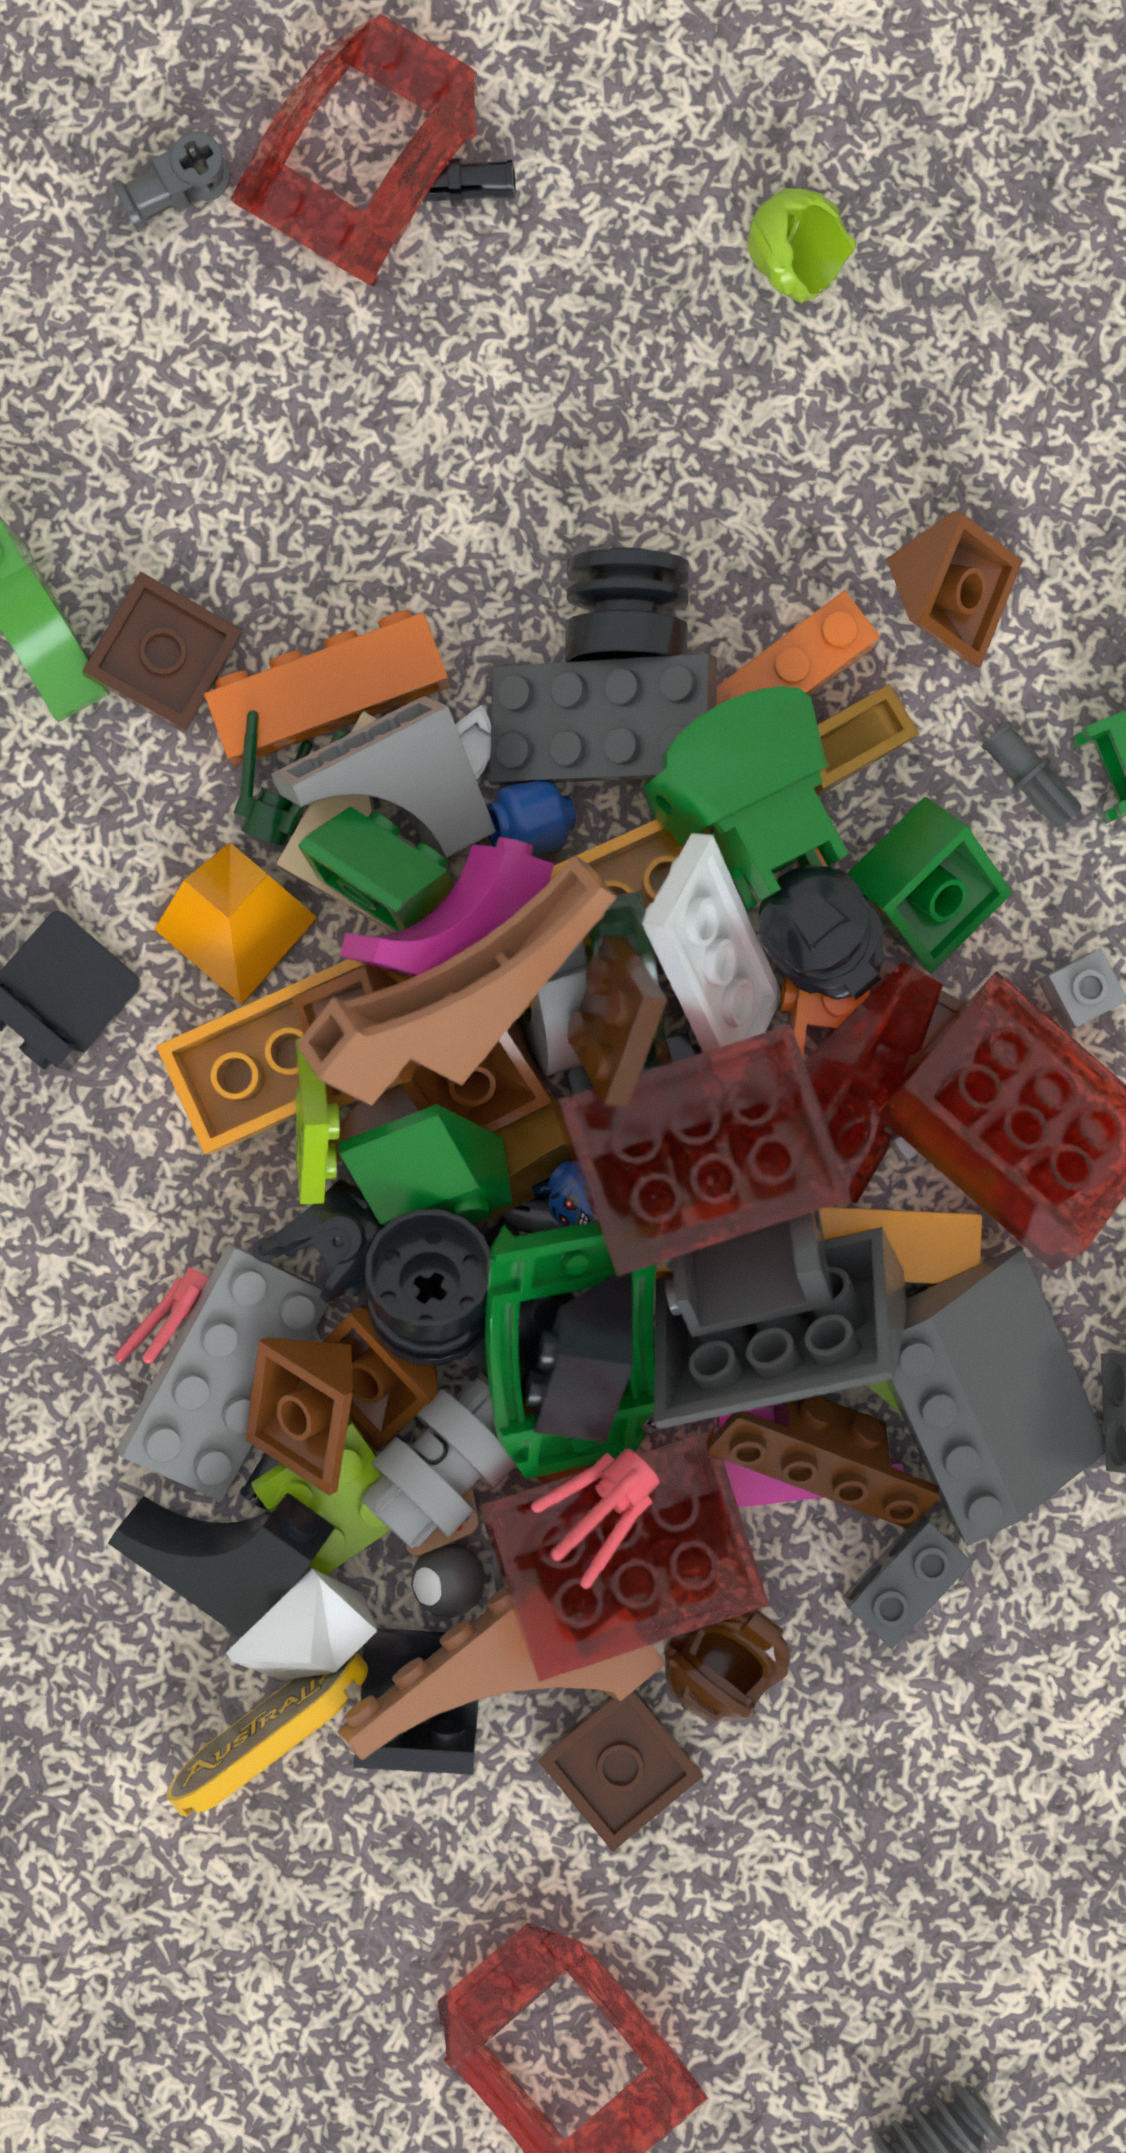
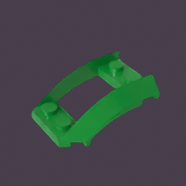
(548, 1266)

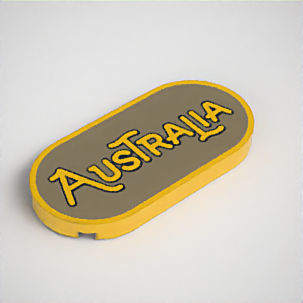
(262, 1737)

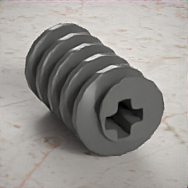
(949, 2129)

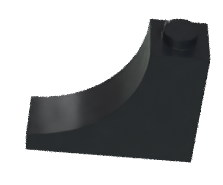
(229, 1567)

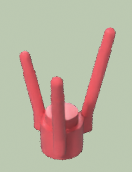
(180, 1301)
(623, 1485)

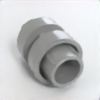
(426, 1482)

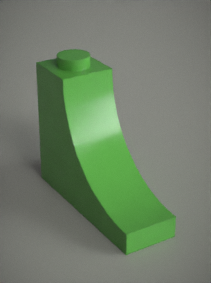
(41, 632)

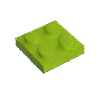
(353, 1521)

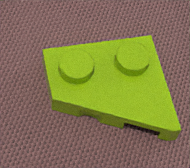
(315, 1125)

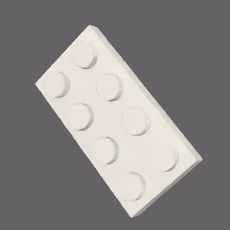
(711, 948)

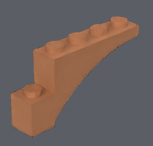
(459, 1007)
(476, 1664)

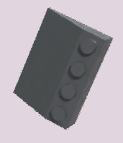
(792, 1354)
(992, 1396)

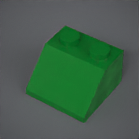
(376, 868)
(930, 883)
(429, 1164)

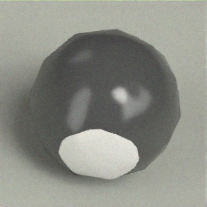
(448, 1581)

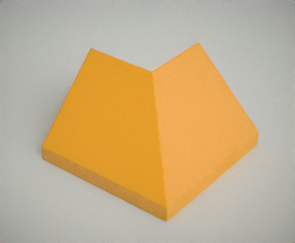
(234, 921)

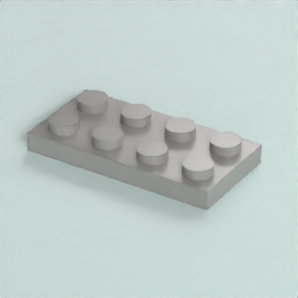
(201, 1397)

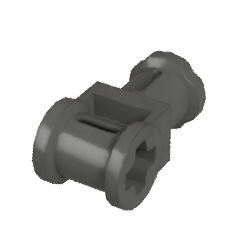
(176, 180)

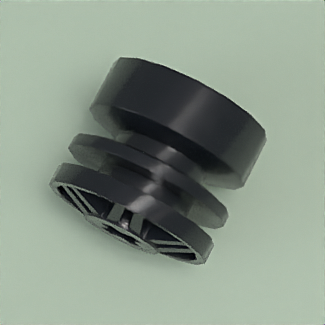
(627, 598)
(421, 1259)

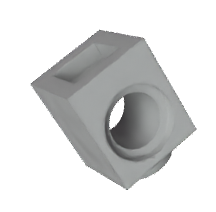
(1082, 990)

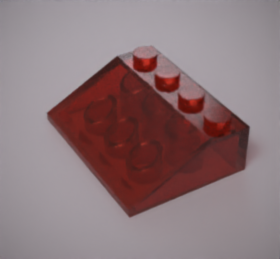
(1018, 1121)
(703, 1151)
(670, 1575)

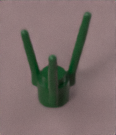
(270, 814)

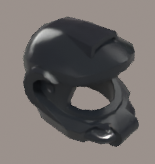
(819, 924)
(339, 1230)

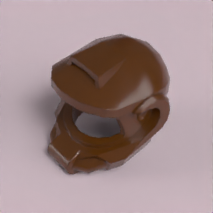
(726, 1666)

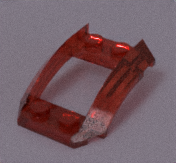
(321, 219)
(505, 1987)

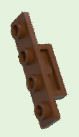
(827, 1454)

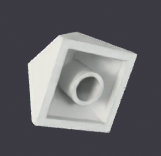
(307, 1631)

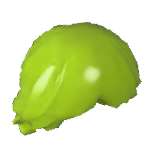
(799, 242)

